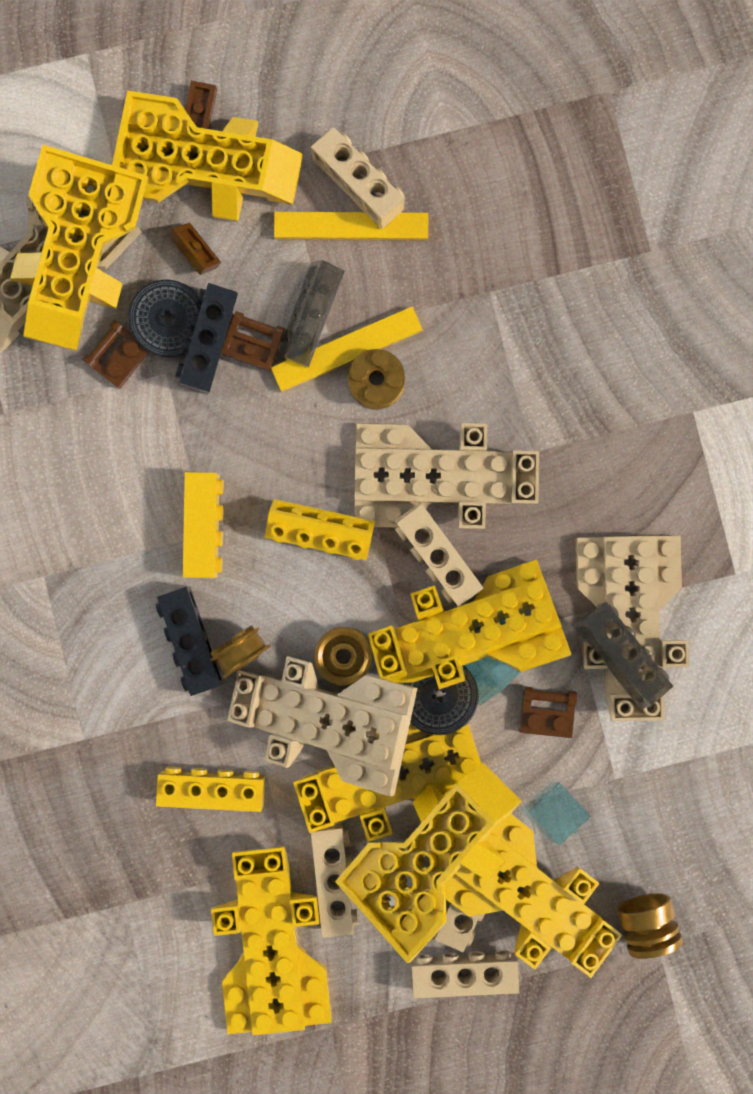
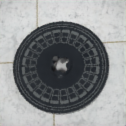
(151, 304)
(446, 716)

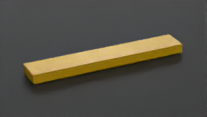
(348, 226)
(347, 348)

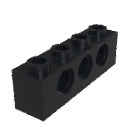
(224, 302)
(166, 607)

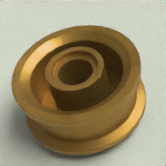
(376, 362)
(239, 651)
(339, 672)

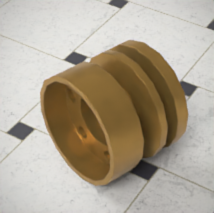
(649, 925)

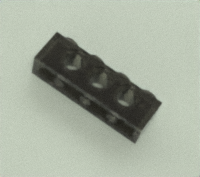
(609, 650)

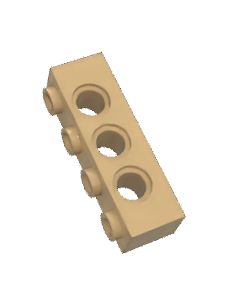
(379, 209)
(466, 584)
(332, 921)
(458, 934)
(477, 983)

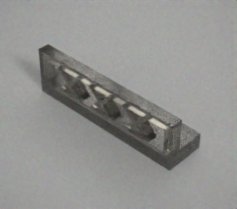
(310, 313)

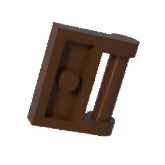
(250, 349)
(122, 361)
(547, 721)

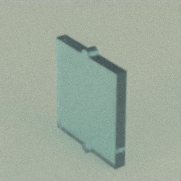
(559, 813)

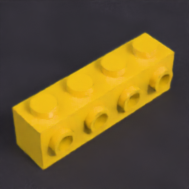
(202, 525)
(319, 529)
(210, 790)

